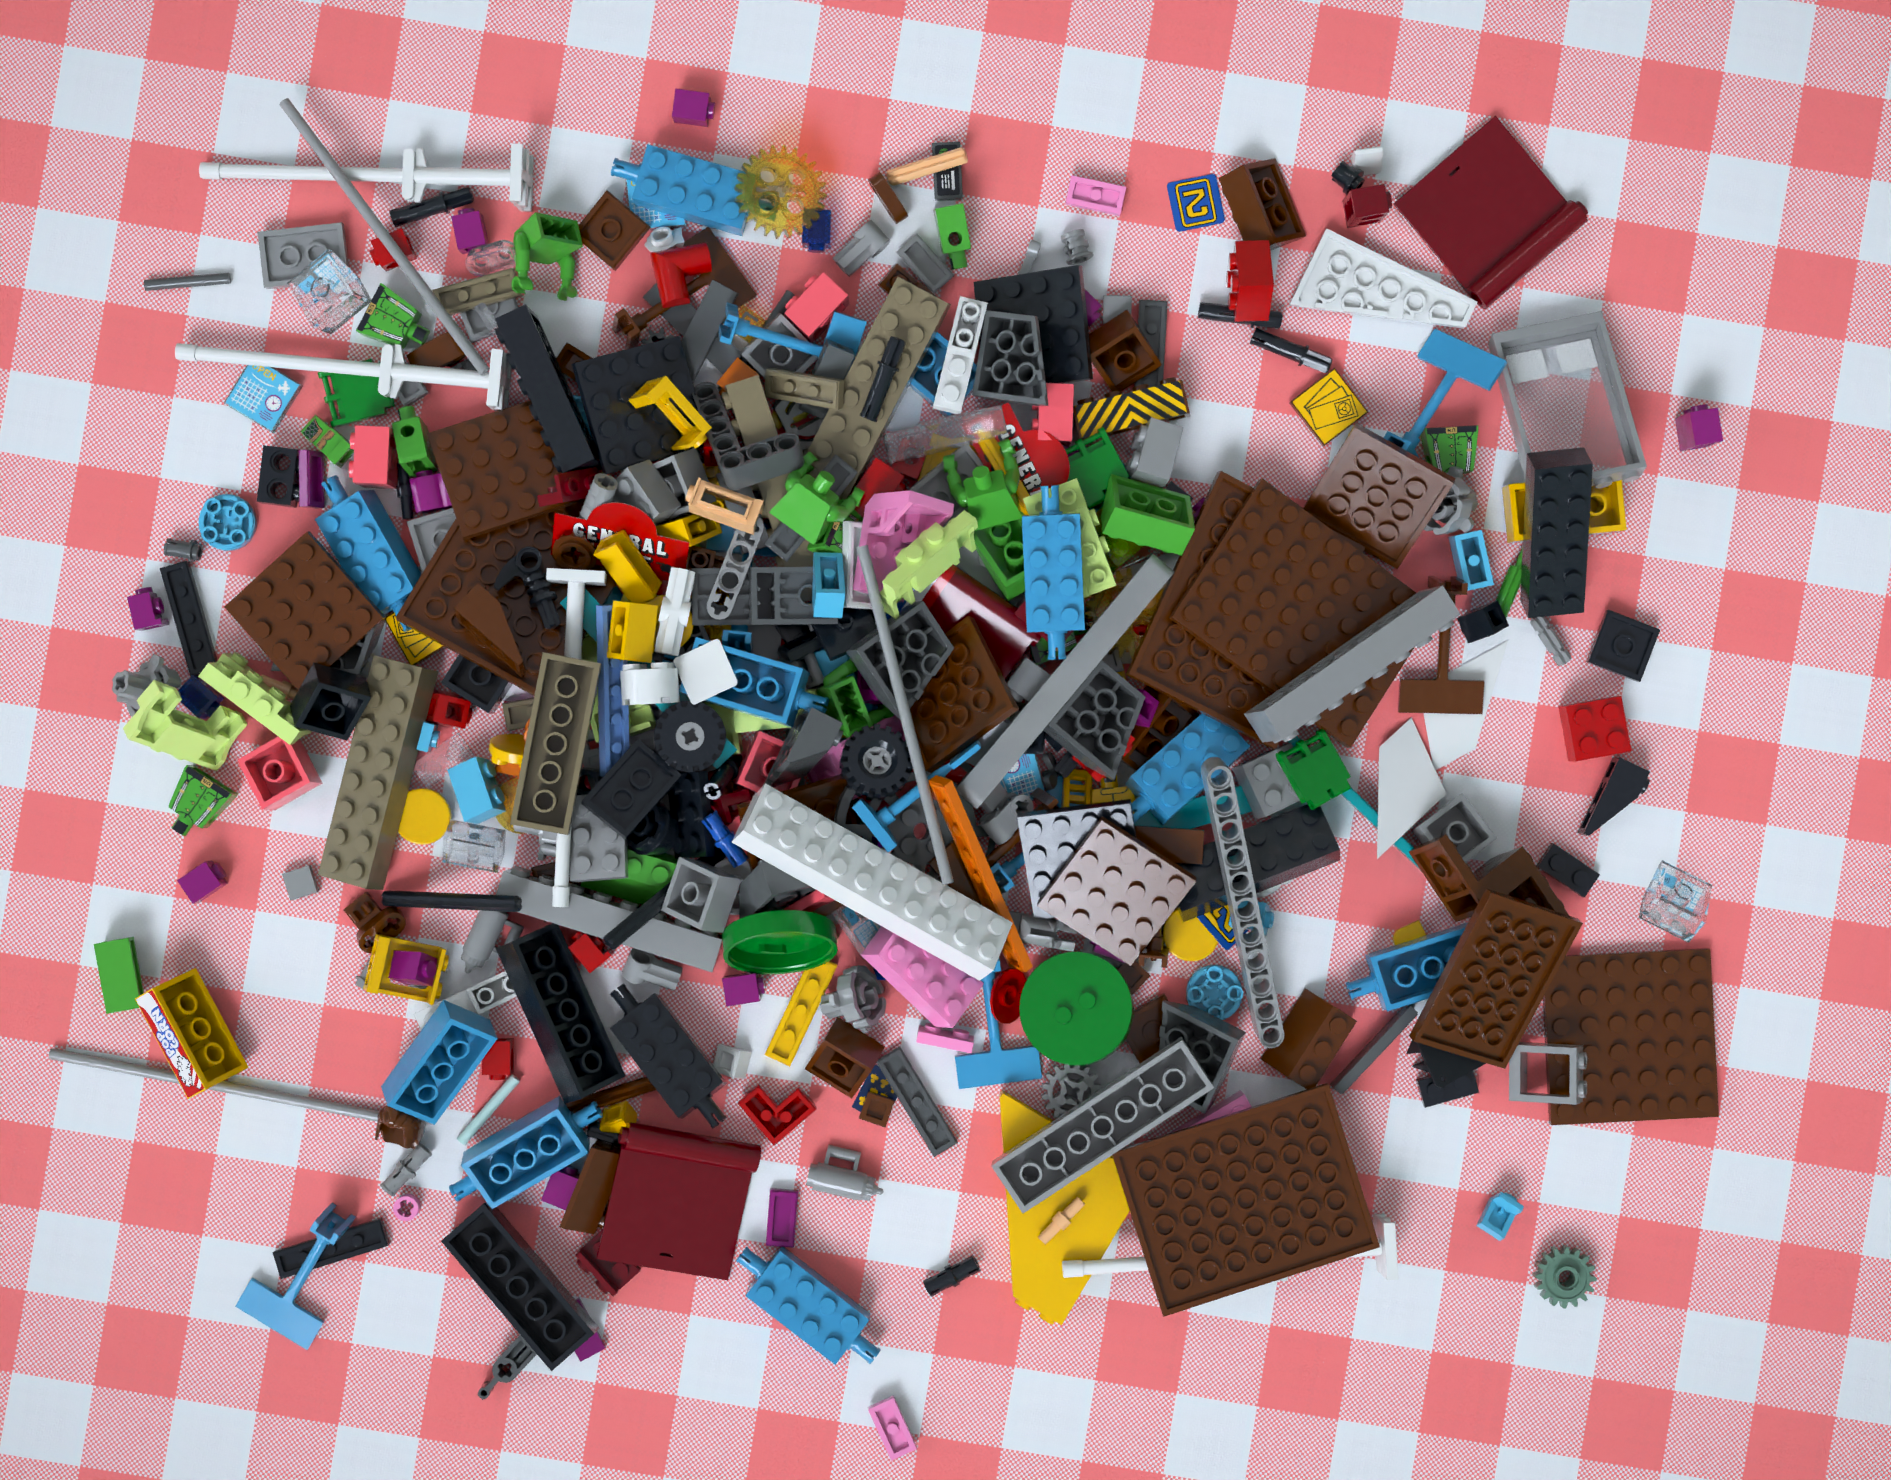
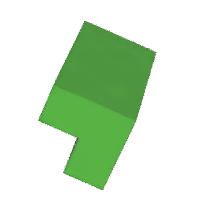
(119, 974)

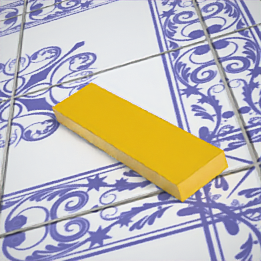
(800, 1013)

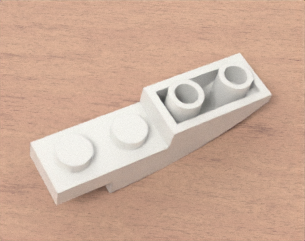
(960, 355)
(475, 998)

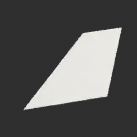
(1458, 734)
(1405, 785)

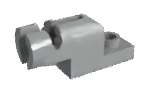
(1042, 931)

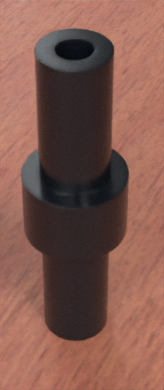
(404, 493)

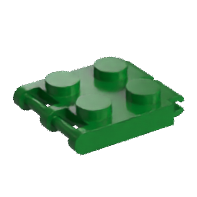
(355, 396)
(1094, 466)
(1315, 771)

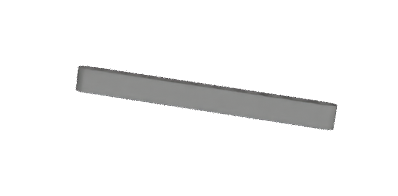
(1064, 681)
(1238, 892)

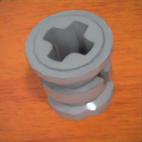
(1076, 247)

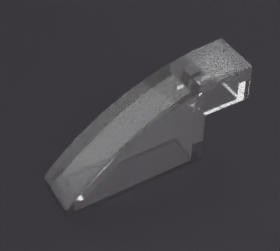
(944, 434)

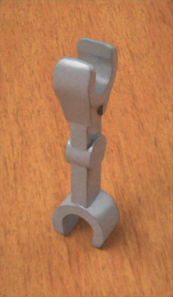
(1031, 254)

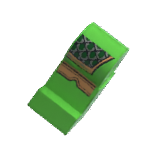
(328, 441)

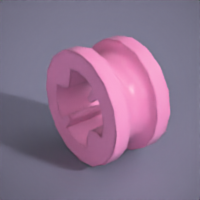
(414, 1211)

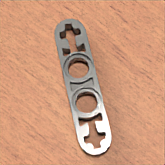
(738, 568)

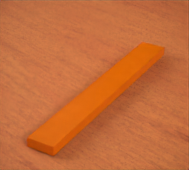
(977, 866)

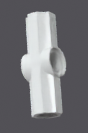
(674, 611)

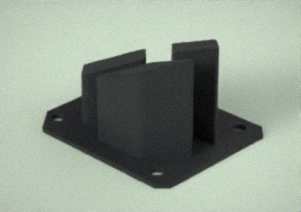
(1442, 1063)

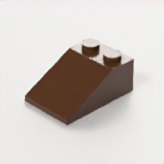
(484, 618)

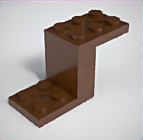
(1462, 889)

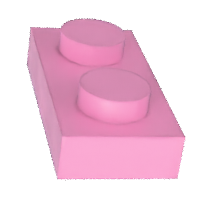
(1095, 195)
(935, 1036)
(892, 1428)

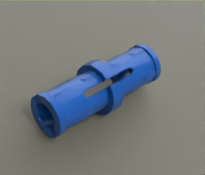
(724, 838)

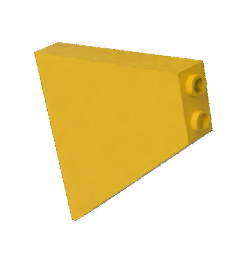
(1036, 1266)

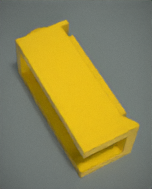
(628, 567)

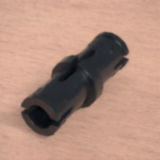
(951, 1275)

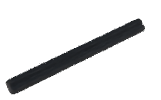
(452, 901)
(647, 910)

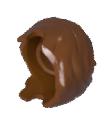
(399, 1128)

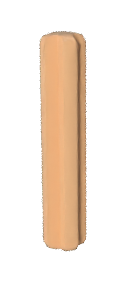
(927, 166)

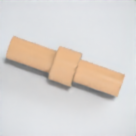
(286, 687)
(1061, 1220)

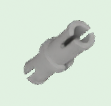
(406, 1169)

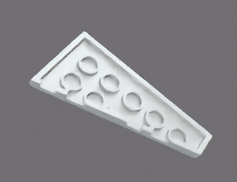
(1364, 283)

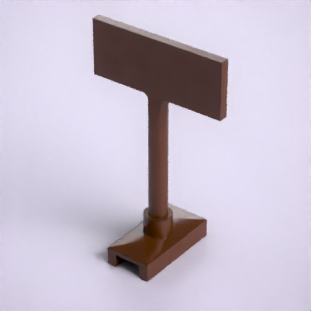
(723, 271)
(1442, 694)
(1180, 847)
(962, 881)

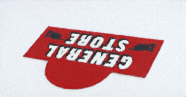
(1038, 460)
(612, 517)

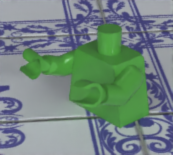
(546, 241)
(987, 494)
(811, 503)
(846, 701)

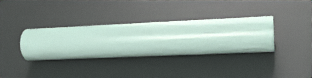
(488, 1109)

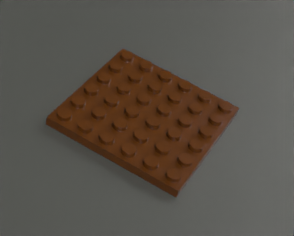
(1644, 1036)

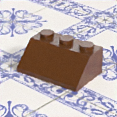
(1262, 204)
(1168, 721)
(1311, 1040)
(592, 1190)

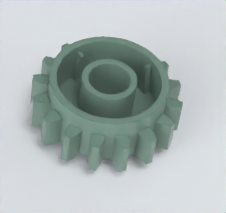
(1574, 1286)

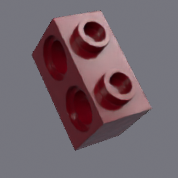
(1366, 205)

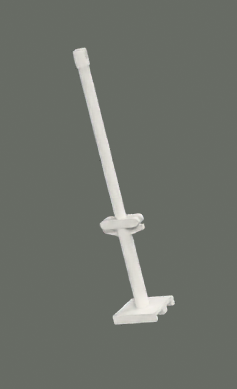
(413, 175)
(391, 370)
(573, 648)
(1385, 1257)

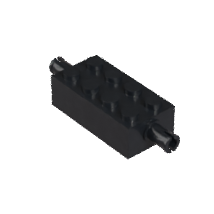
(668, 1056)

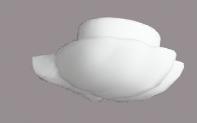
(664, 238)

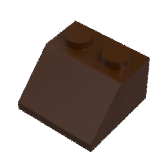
(1122, 352)
(845, 1057)

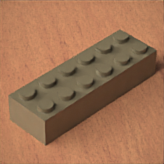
(555, 743)

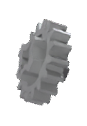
(1060, 1098)

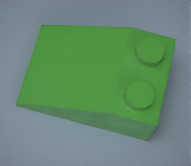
(1003, 556)

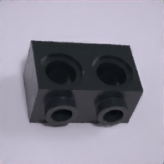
(272, 476)

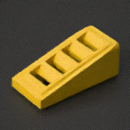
(1077, 775)

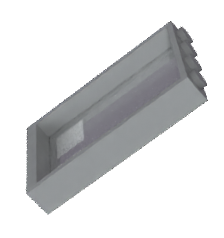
(1569, 394)

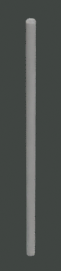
(384, 236)
(905, 714)
(226, 1087)

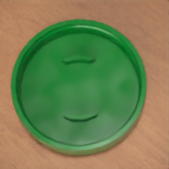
(779, 942)
(1076, 1008)

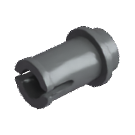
(182, 549)

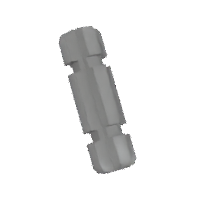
(1551, 640)

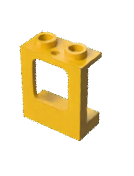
(659, 392)
(380, 963)

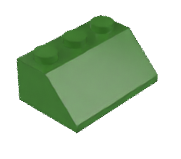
(1147, 515)
(645, 877)

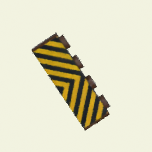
(1130, 410)

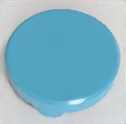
(227, 522)
(1215, 991)

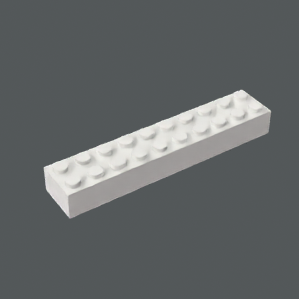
(872, 882)

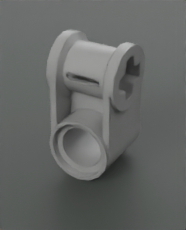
(1003, 820)

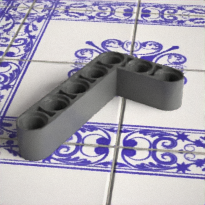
(749, 463)

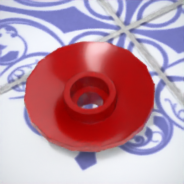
(1006, 995)

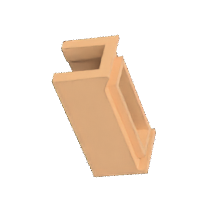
(741, 522)

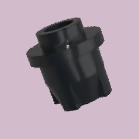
(1348, 177)

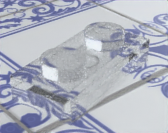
(435, 764)

